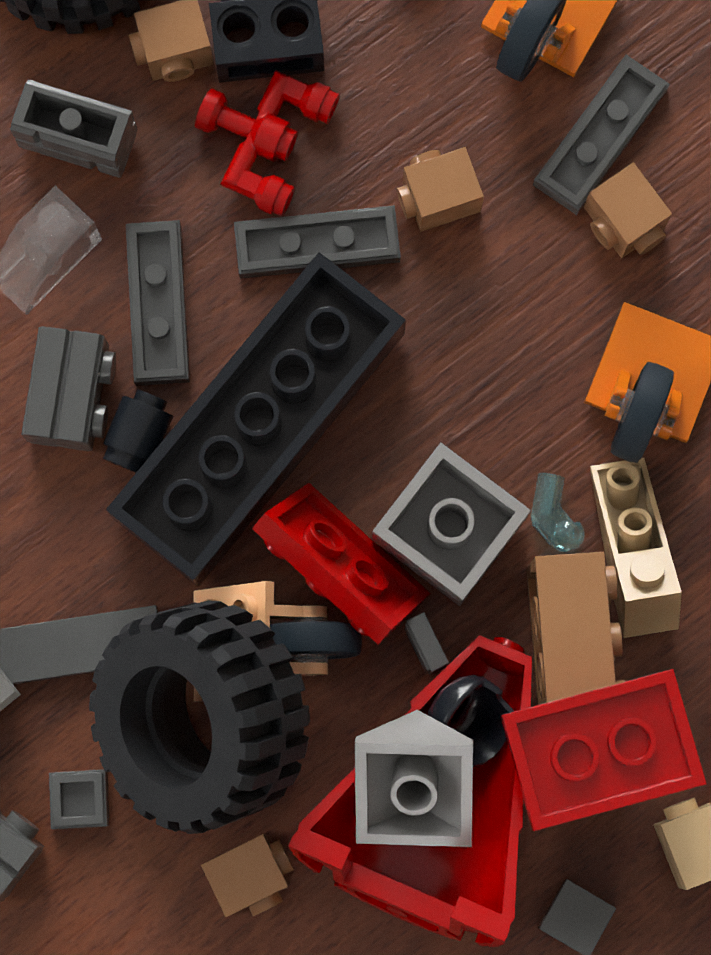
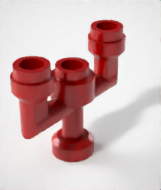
(266, 135)

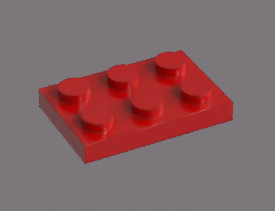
(341, 562)
(603, 750)

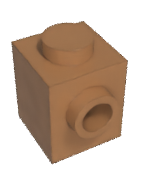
(172, 40)
(440, 188)
(627, 213)
(249, 876)

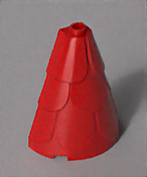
(437, 885)

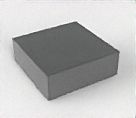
(425, 644)
(79, 799)
(576, 918)

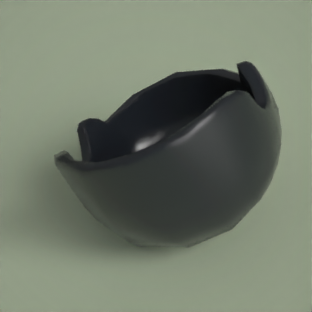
(475, 710)

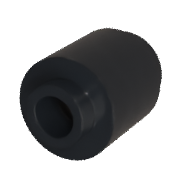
(136, 430)

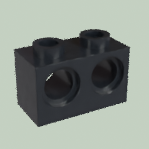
(268, 47)

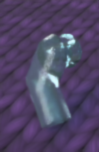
(550, 519)

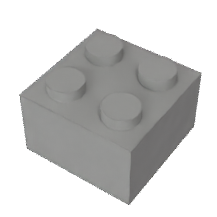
(450, 524)

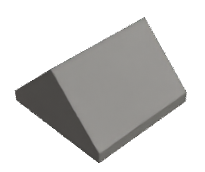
(414, 784)

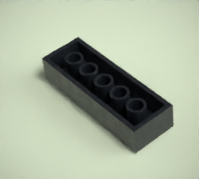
(258, 419)

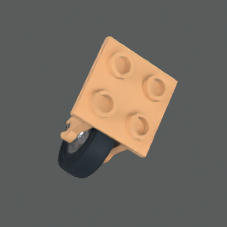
(308, 638)

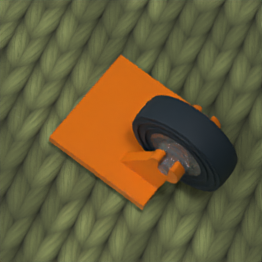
(545, 30)
(651, 380)

